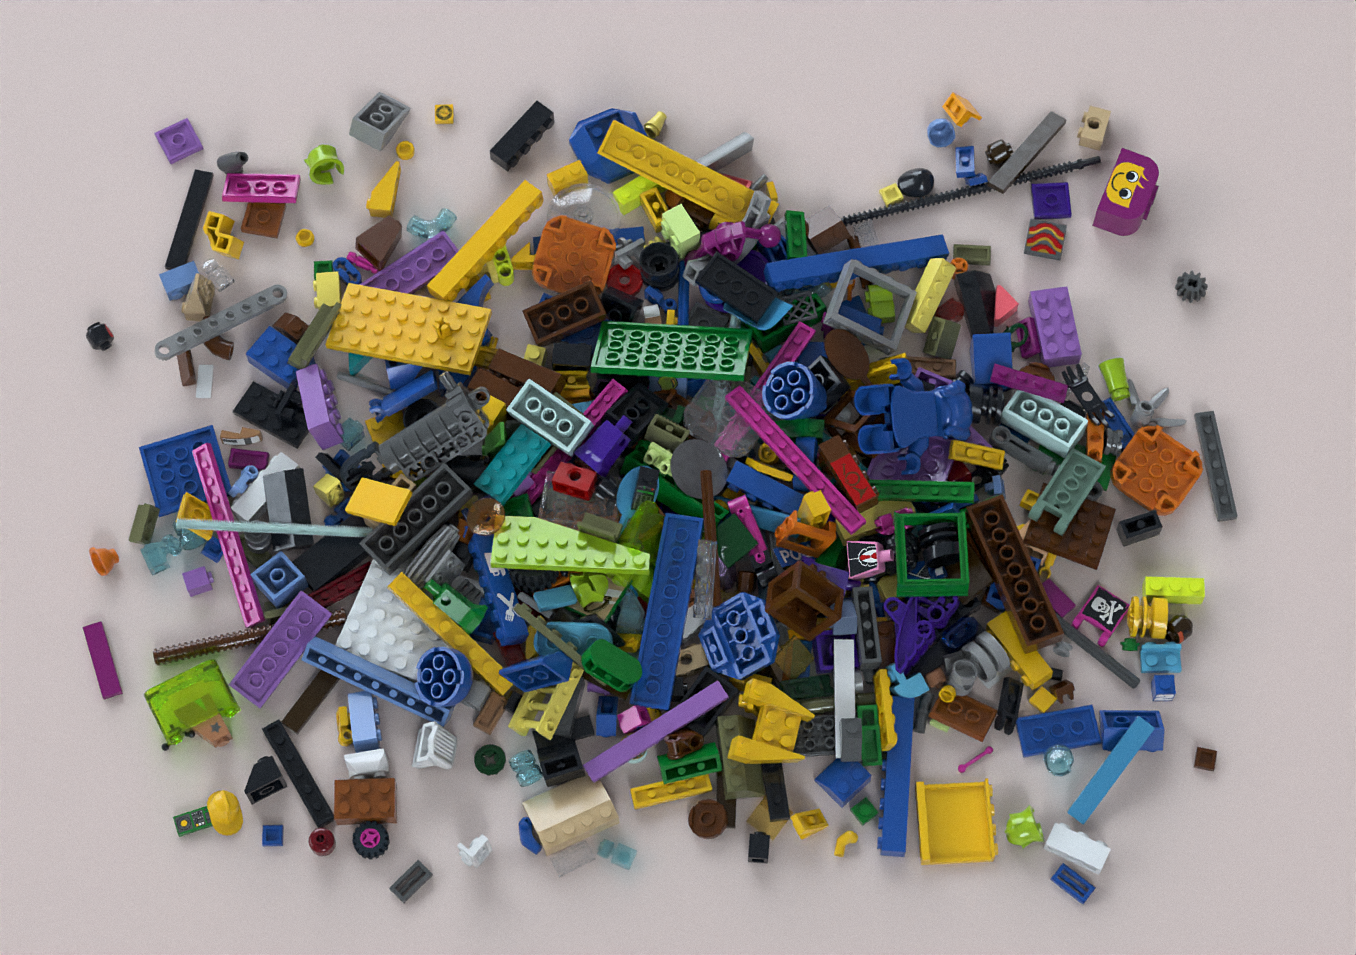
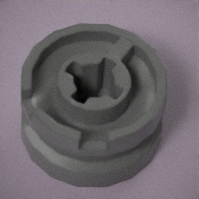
(1112, 442)

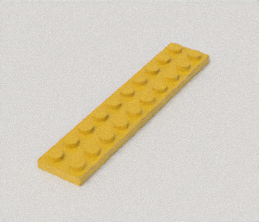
(678, 173)

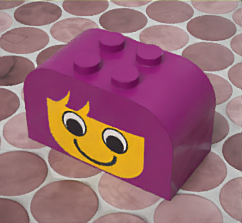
(1128, 194)

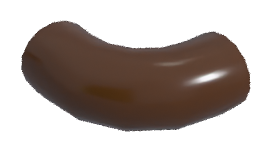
(220, 346)

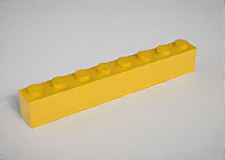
(486, 242)
(449, 632)

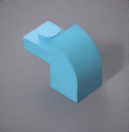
(906, 686)

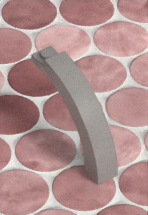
(754, 218)

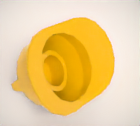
(225, 812)

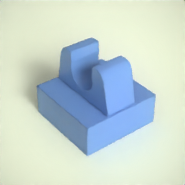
(996, 487)

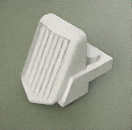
(434, 747)

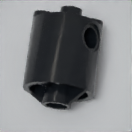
(469, 468)

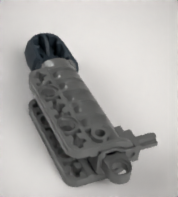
(424, 437)

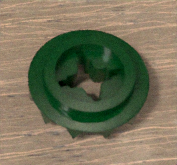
(489, 751)

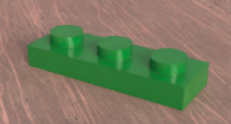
(795, 234)

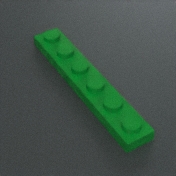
(924, 491)

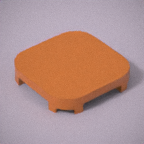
(572, 255)
(1156, 470)

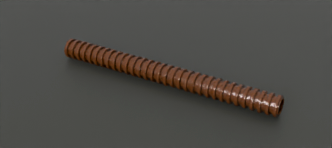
(228, 641)

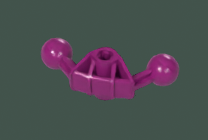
(730, 238)

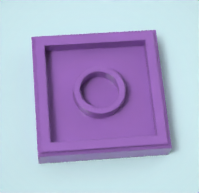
(178, 141)

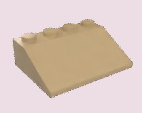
(570, 813)

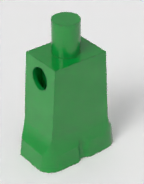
(456, 605)

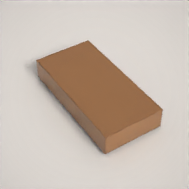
(490, 713)

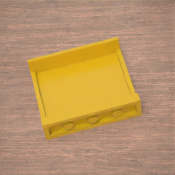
(955, 823)

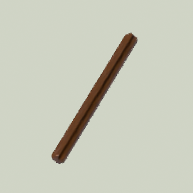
(710, 526)

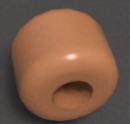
(935, 678)

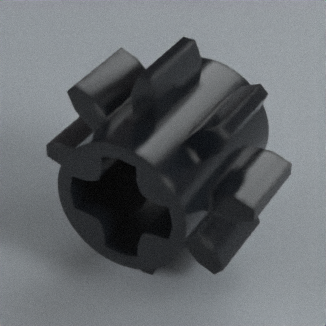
(606, 487)

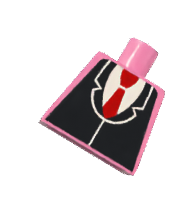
(867, 559)

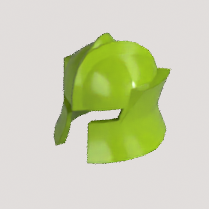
(322, 159)
(589, 587)
(1023, 829)

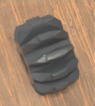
(1191, 286)

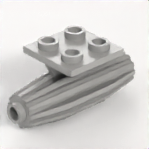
(436, 559)

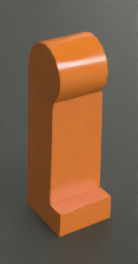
(1094, 440)

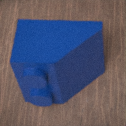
(843, 780)

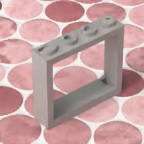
(864, 334)

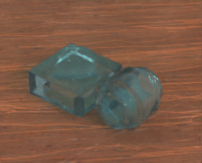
(622, 855)

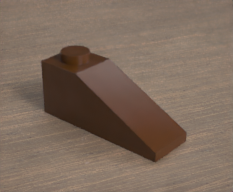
(887, 643)

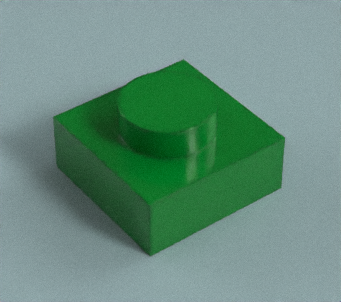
(864, 811)

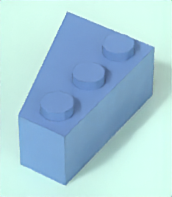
(364, 721)

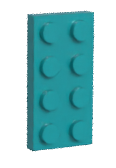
(512, 464)

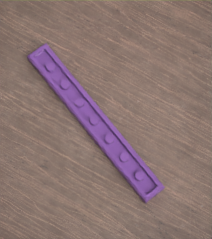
(655, 731)

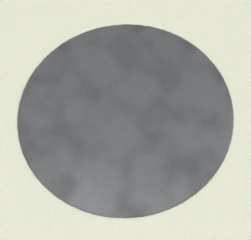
(694, 457)

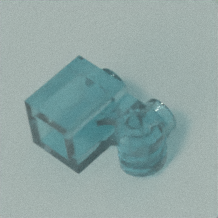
(156, 553)

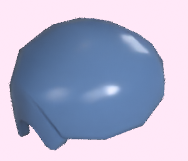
(941, 132)

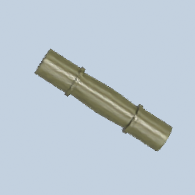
(820, 705)

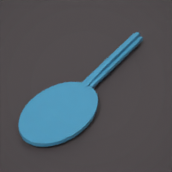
(625, 496)

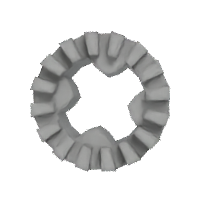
(1062, 649)

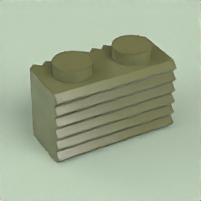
(666, 433)

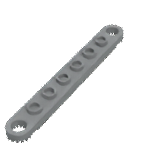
(220, 322)

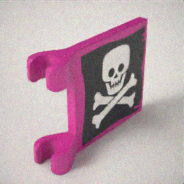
(1102, 611)

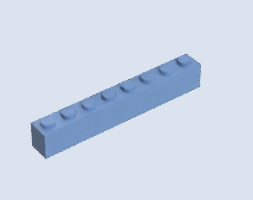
(372, 679)

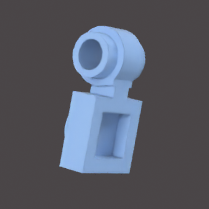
(248, 474)

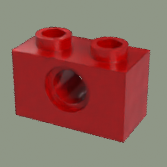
(582, 488)

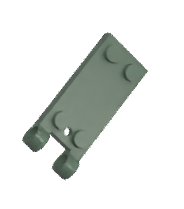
(1068, 489)

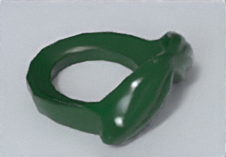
(1012, 329)

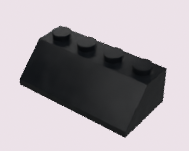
(288, 504)

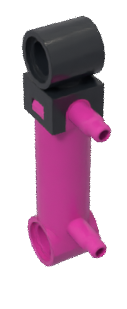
(759, 555)

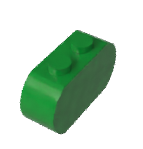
(611, 665)

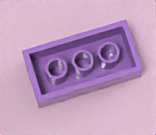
(1055, 326)
(320, 406)

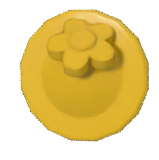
(766, 454)

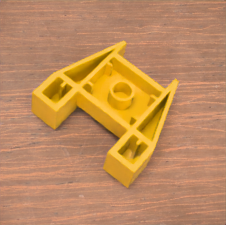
(774, 729)

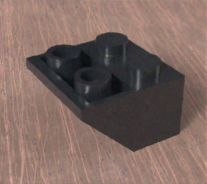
(560, 763)

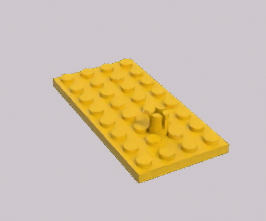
(409, 329)

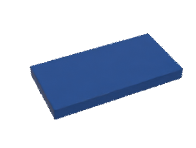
(1066, 727)

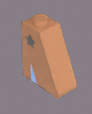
(213, 731)

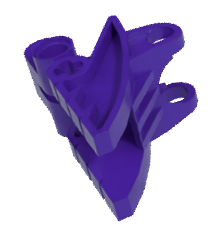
(910, 639)

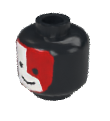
(99, 336)

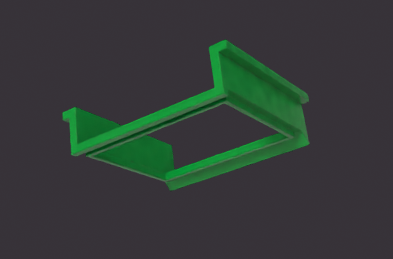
(930, 587)

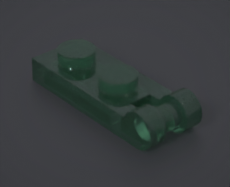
(807, 687)

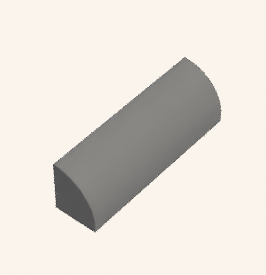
(728, 152)

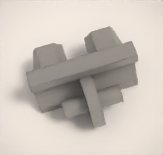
(625, 250)

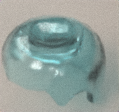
(1058, 760)

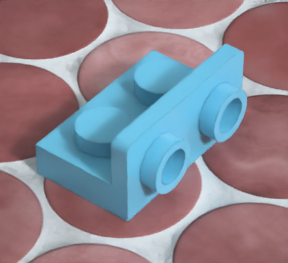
(1160, 658)

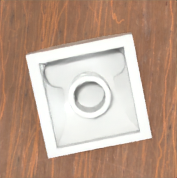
(367, 764)

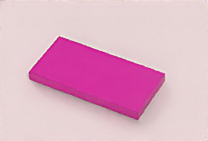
(261, 188)

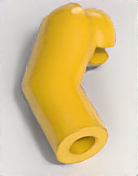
(843, 840)

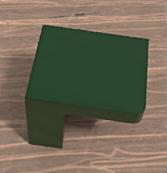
(673, 415)

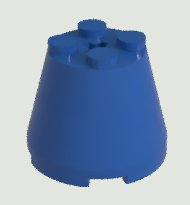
(793, 392)

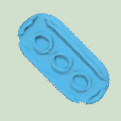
(578, 633)

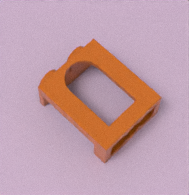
(820, 539)

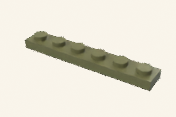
(553, 636)

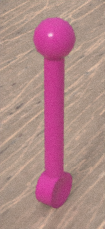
(961, 768)

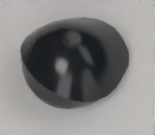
(916, 182)

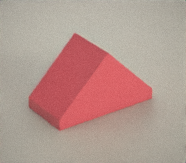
(1004, 306)

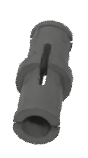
(922, 712)

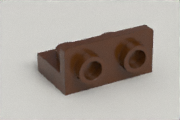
(698, 214)

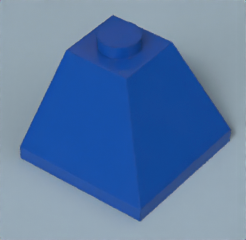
(400, 373)

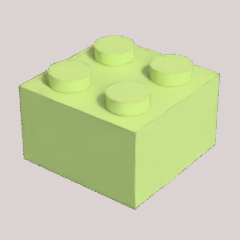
(680, 231)

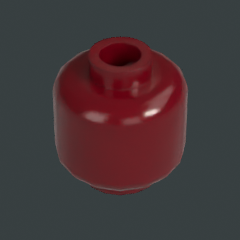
(322, 842)

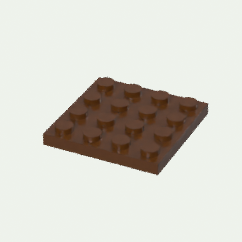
(1082, 540)

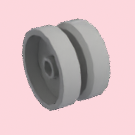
(987, 655)

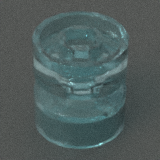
(188, 539)
(525, 767)

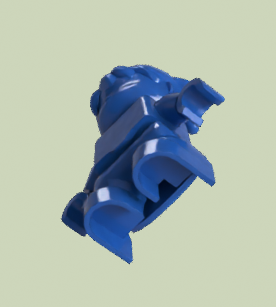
(912, 415)

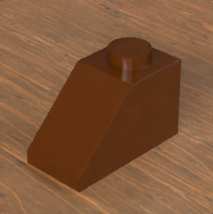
(291, 327)

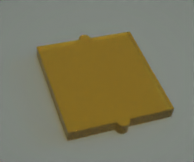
(793, 658)
(760, 820)

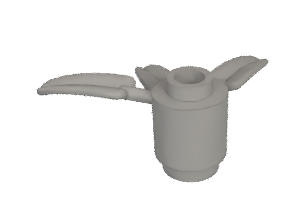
(1144, 410)

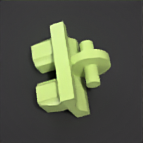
(659, 458)

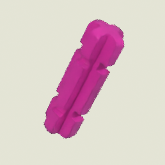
(361, 262)

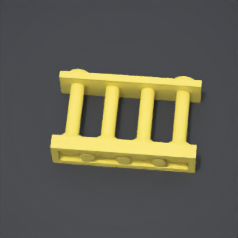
(553, 711)

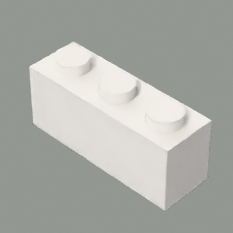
(1077, 848)

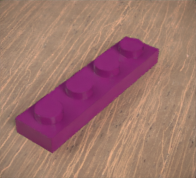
(1029, 383)

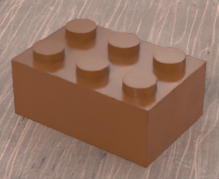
(365, 801)

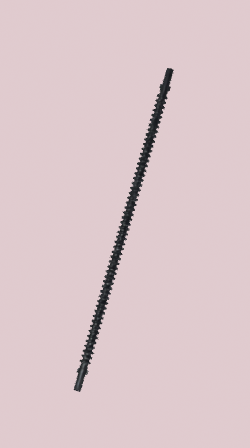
(1079, 164)

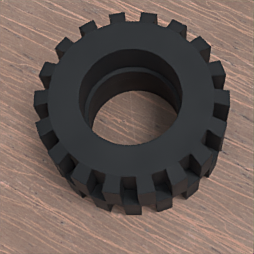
(533, 579)

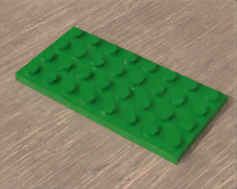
(672, 351)

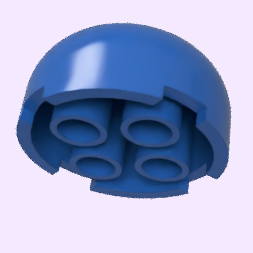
(443, 676)

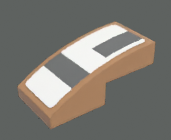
(246, 437)

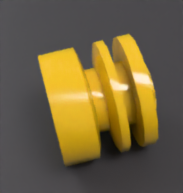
(1148, 617)

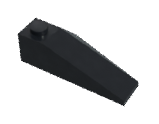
(977, 296)

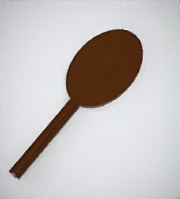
(847, 355)

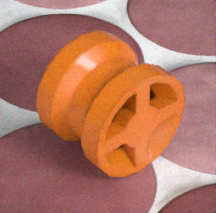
(960, 264)

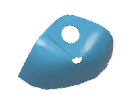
(769, 319)

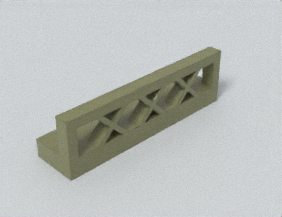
(314, 336)

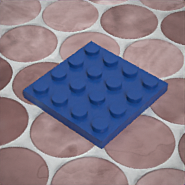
(173, 469)

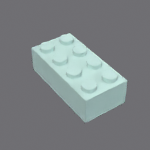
(550, 417)
(1044, 422)

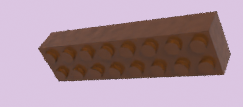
(1014, 574)

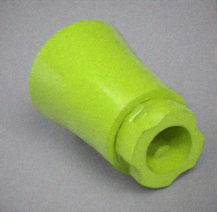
(1115, 378)

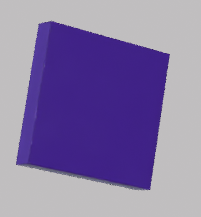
(1051, 201)

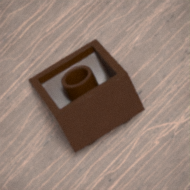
(825, 230)

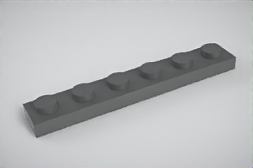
(1215, 466)

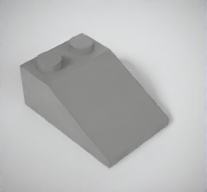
(378, 121)

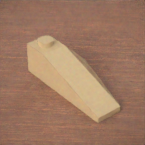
(199, 299)

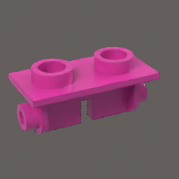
(885, 522)

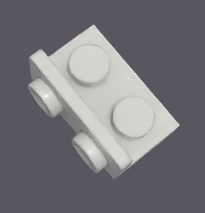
(478, 851)

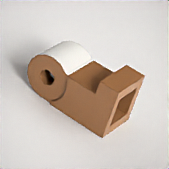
(651, 314)

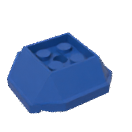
(589, 136)
(724, 637)

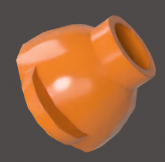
(103, 559)

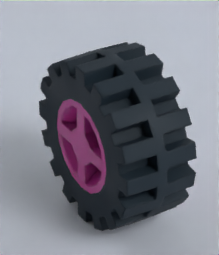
(367, 833)

